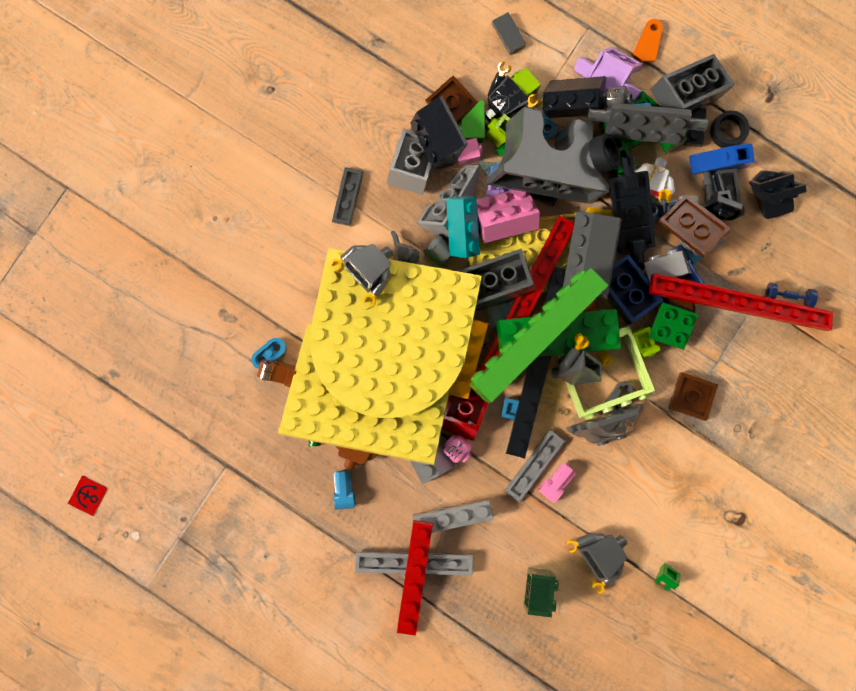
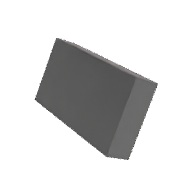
(508, 33)

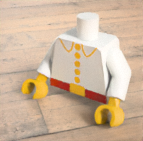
(660, 182)

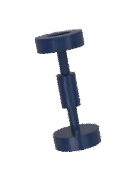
(810, 297)

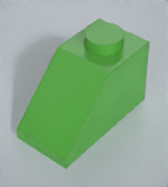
(474, 123)

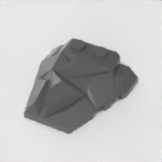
(609, 427)

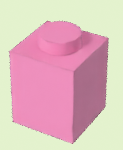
(471, 153)

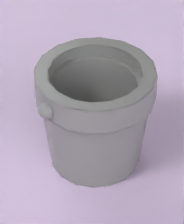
(438, 250)

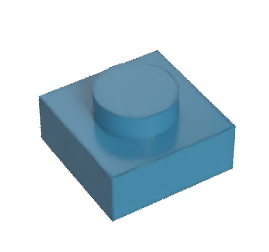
(509, 408)

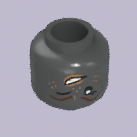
(617, 94)

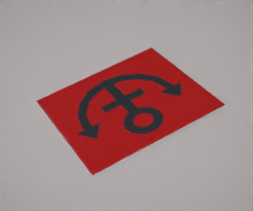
(87, 495)

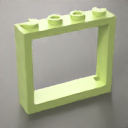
(641, 370)

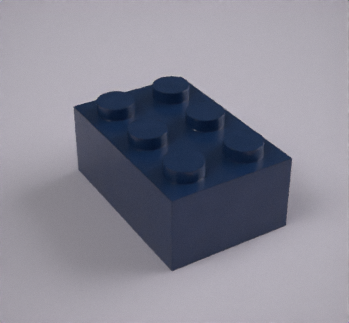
(630, 291)

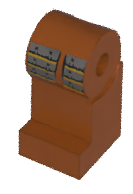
(276, 372)

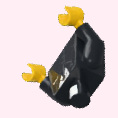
(506, 96)

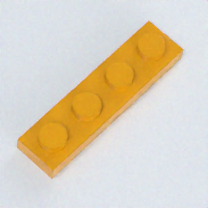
(462, 384)

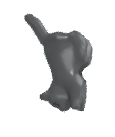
(403, 252)

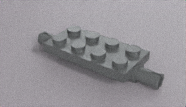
(647, 122)

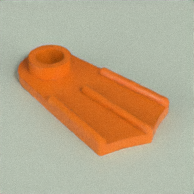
(649, 42)

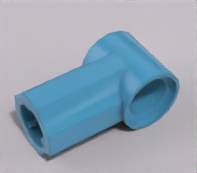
(343, 496)

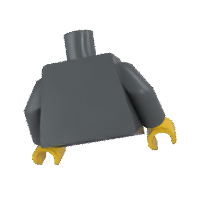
(368, 267)
(579, 366)
(603, 556)

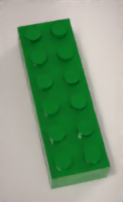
(598, 326)

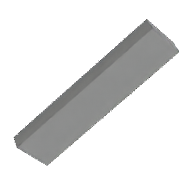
(535, 465)

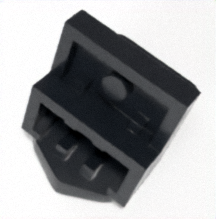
(775, 192)

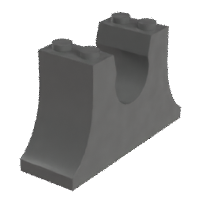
(542, 170)

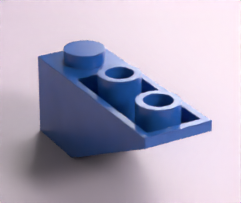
(721, 159)

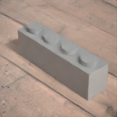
(457, 515)

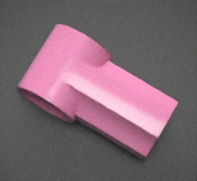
(554, 486)

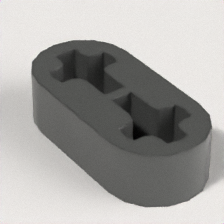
(615, 394)

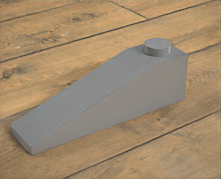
(435, 216)

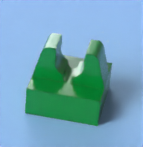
(668, 576)

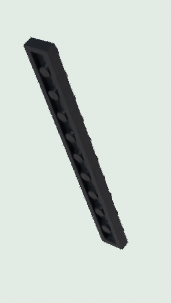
(532, 386)

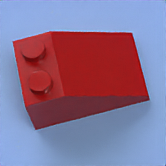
(464, 415)

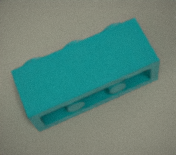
(463, 226)

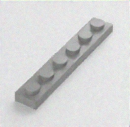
(396, 563)

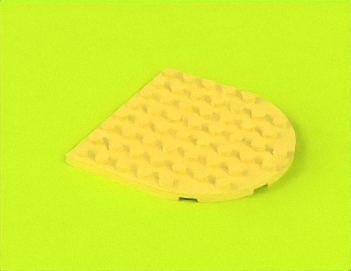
(402, 349)

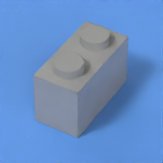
(672, 265)

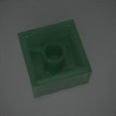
(540, 592)

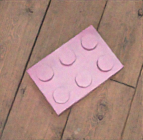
(506, 215)

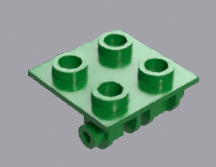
(673, 325)

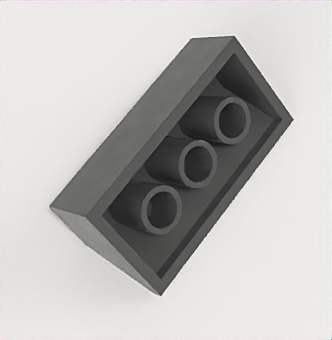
(593, 246)

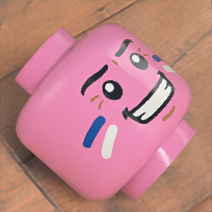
(457, 448)

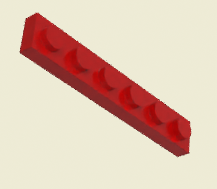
(414, 577)

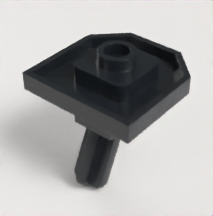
(721, 202)

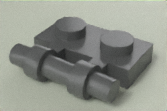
(730, 182)

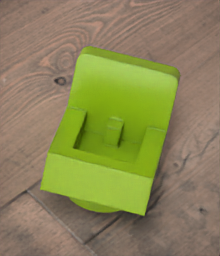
(645, 345)

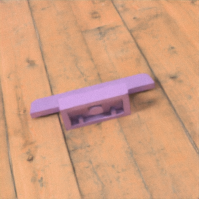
(613, 65)

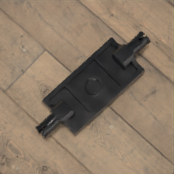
(632, 203)

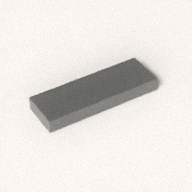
(347, 196)

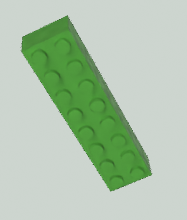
(538, 335)

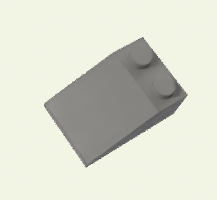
(410, 164)

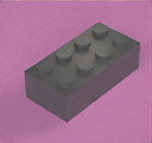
(693, 85)
(502, 278)

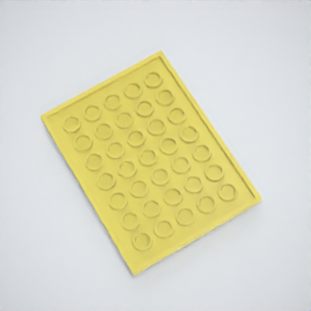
(319, 417)

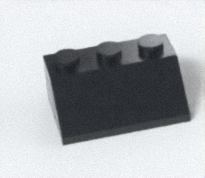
(573, 96)
(439, 134)

